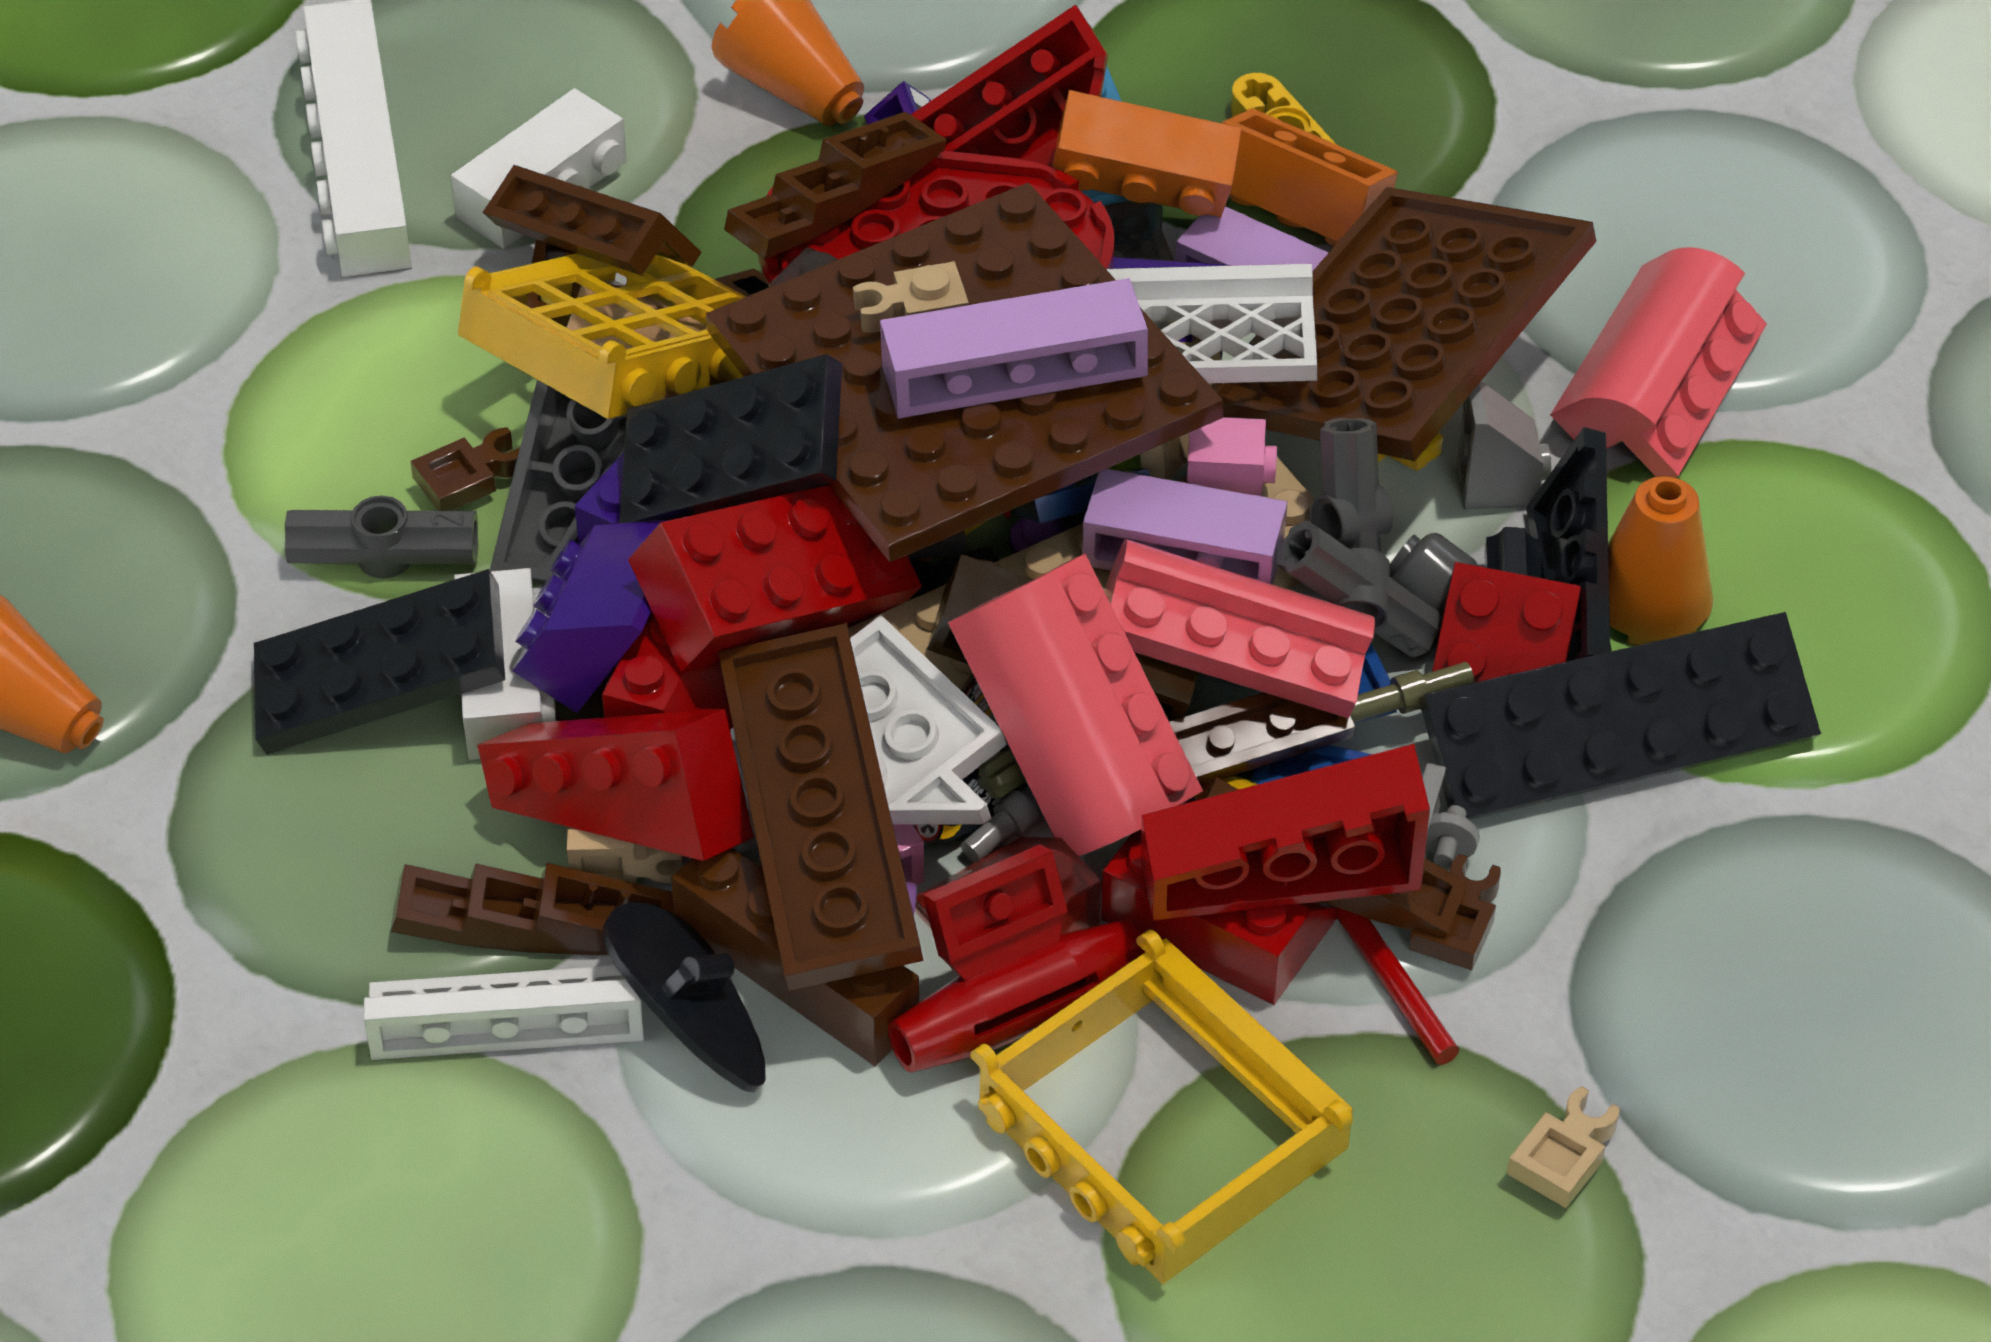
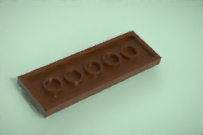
(819, 808)

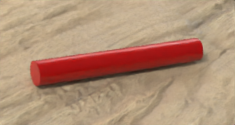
(1399, 986)

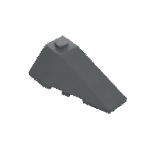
(557, 464)

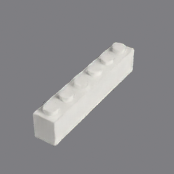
(356, 139)

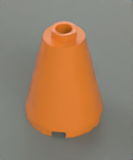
(791, 56)
(1659, 564)
(40, 691)

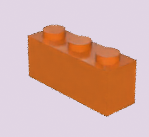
(1147, 154)
(1303, 176)

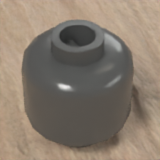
(1427, 568)

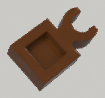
(464, 473)
(1470, 923)

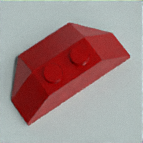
(1020, 96)

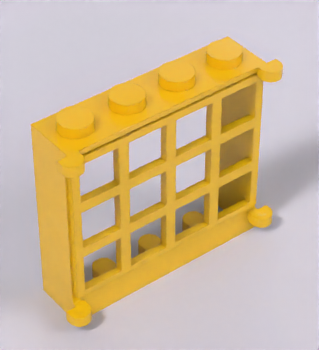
(567, 360)

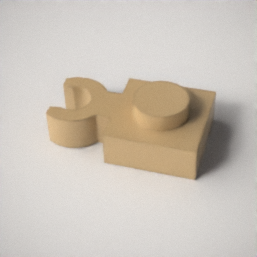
(913, 292)
(619, 858)
(1564, 1154)

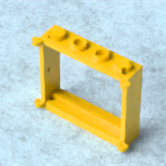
(1225, 1032)

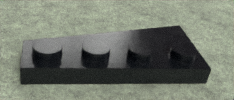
(1573, 537)

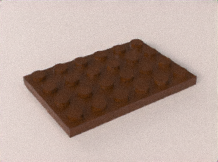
(1416, 315)

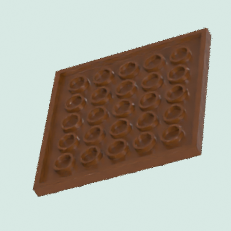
(961, 466)

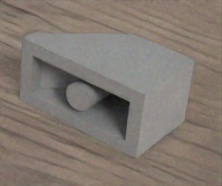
(1499, 453)

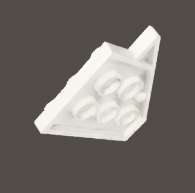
(921, 731)

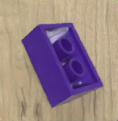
(586, 614)

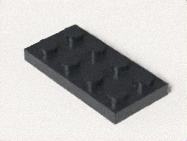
(733, 442)
(378, 661)

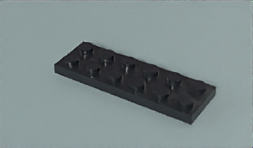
(1620, 716)

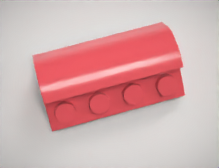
(1664, 359)
(1239, 628)
(1075, 706)

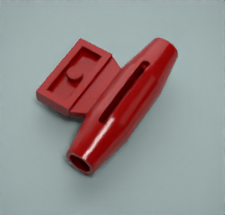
(1011, 962)

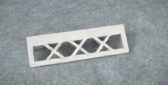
(501, 1012)

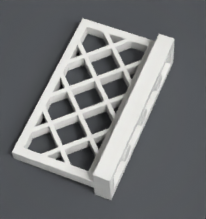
(1227, 305)

